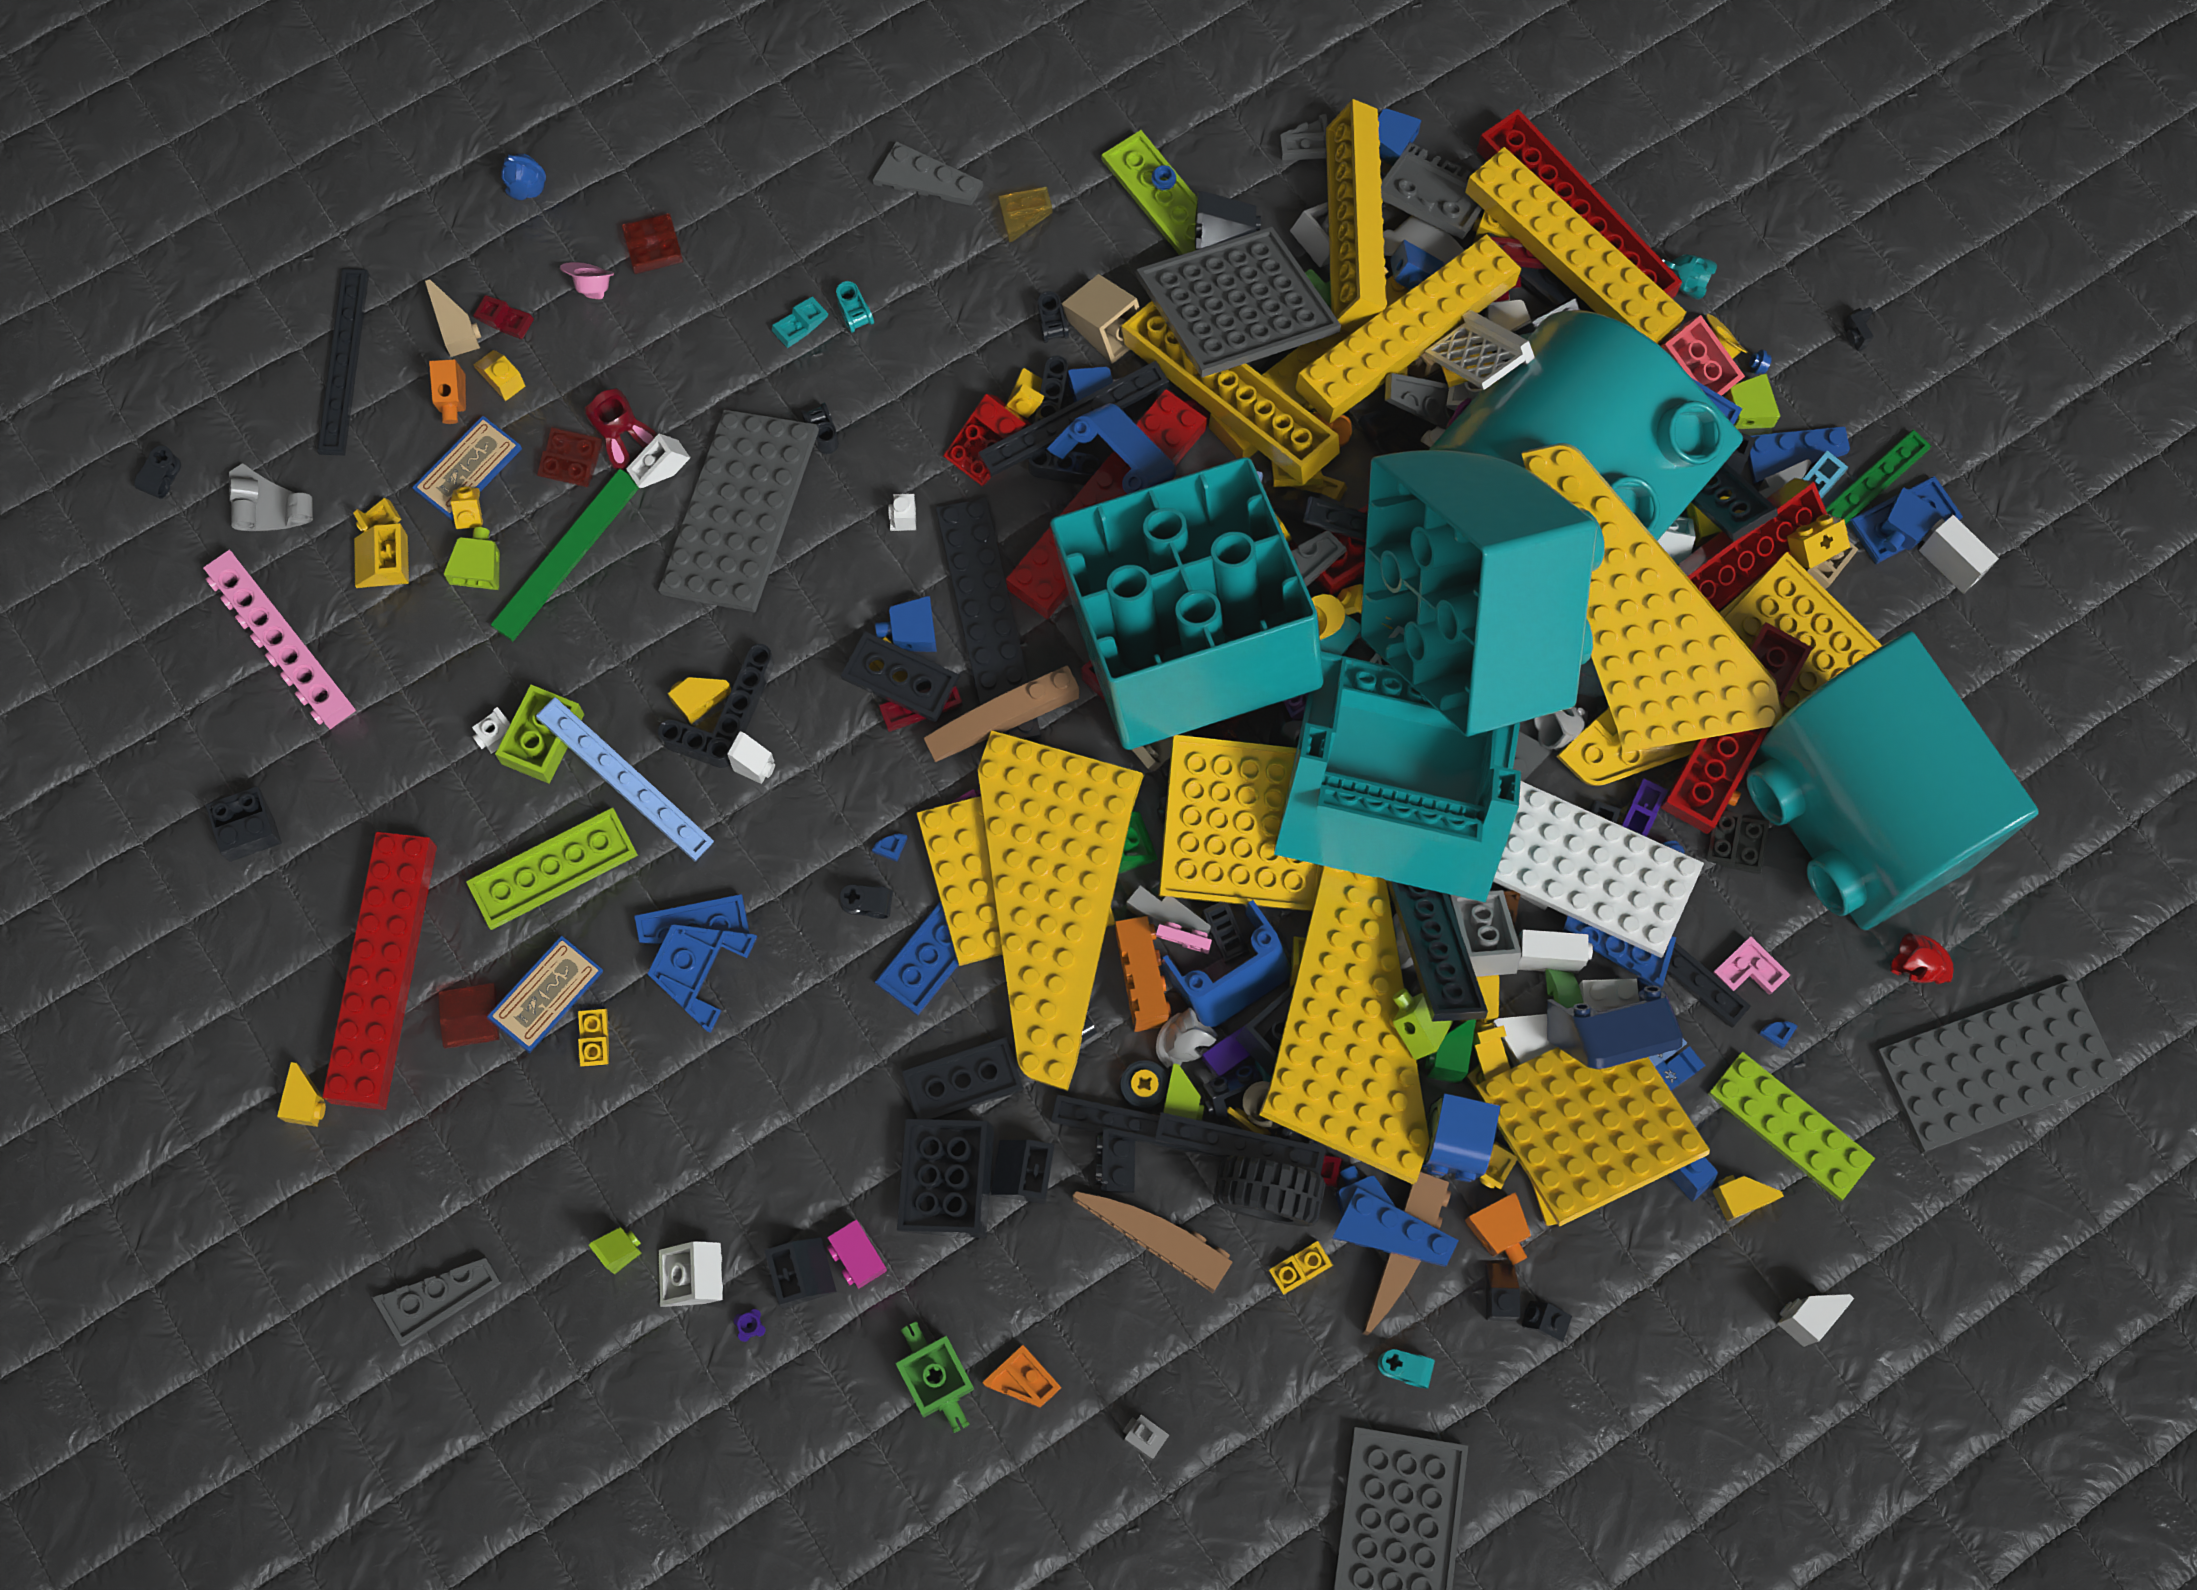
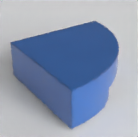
(890, 846)
(1778, 1033)

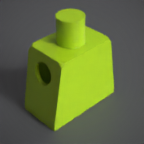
(1756, 401)
(474, 562)
(1416, 1026)

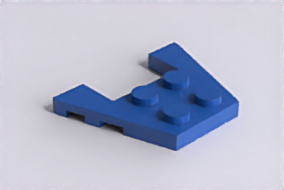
(686, 961)

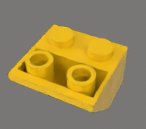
(381, 556)

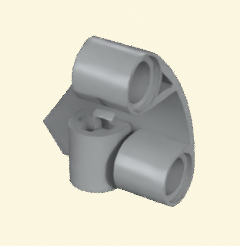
(1425, 236)
(264, 505)

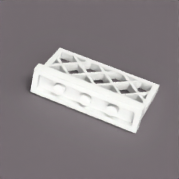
(1493, 337)

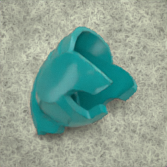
(1693, 273)

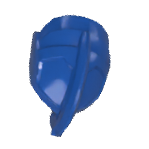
(522, 176)

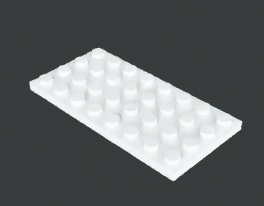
(1596, 870)

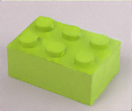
(530, 744)

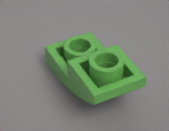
(1563, 987)

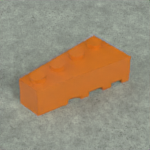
(1141, 973)

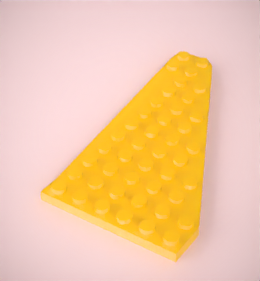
(1782, 597)
(1657, 642)
(1054, 860)
(1340, 1058)

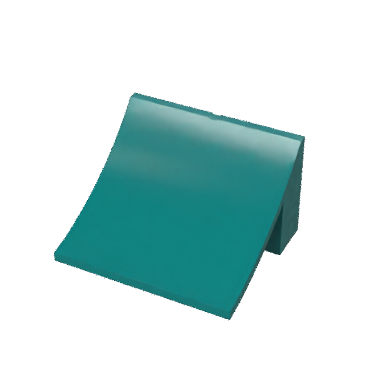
(1396, 786)

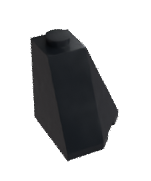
(1222, 219)

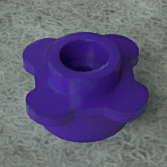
(757, 1328)

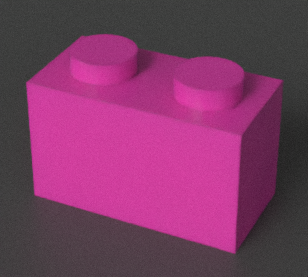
(857, 1255)

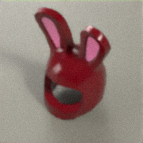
(611, 417)

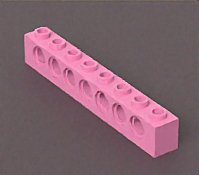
(228, 569)

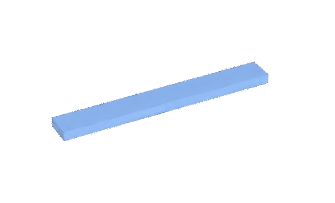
(624, 779)

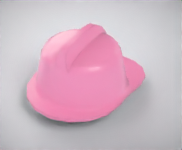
(588, 278)

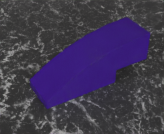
(1644, 807)
(1226, 1055)

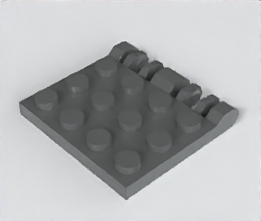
(1431, 191)

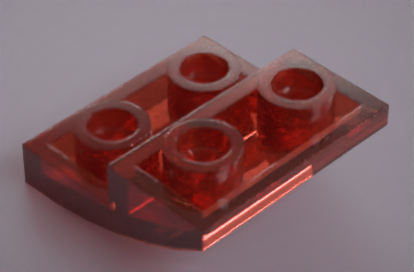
(652, 243)
(570, 457)
(465, 1015)

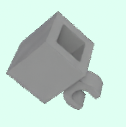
(1145, 1436)

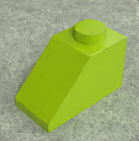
(1182, 1096)
(616, 1249)

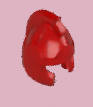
(1923, 960)

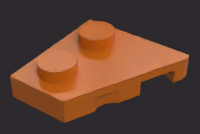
(1023, 1379)

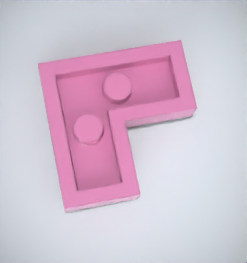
(1195, 940)
(1755, 962)

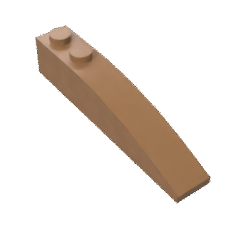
(1004, 713)
(1424, 1203)
(1163, 1239)

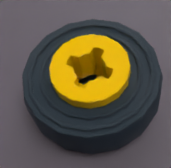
(1137, 1092)

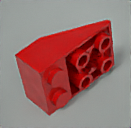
(986, 426)

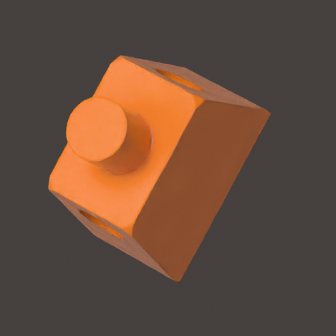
(448, 389)
(1501, 1228)

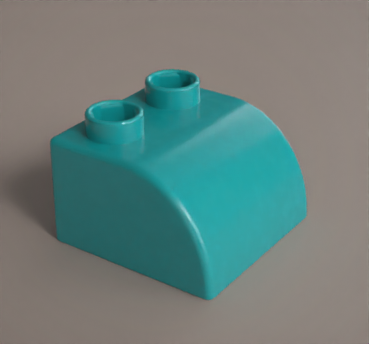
(1613, 401)
(1496, 585)
(1189, 603)
(1887, 784)

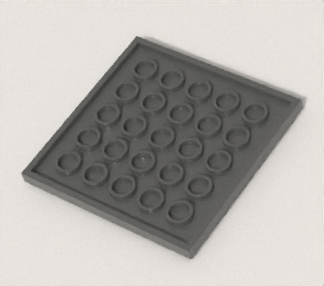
(1237, 301)

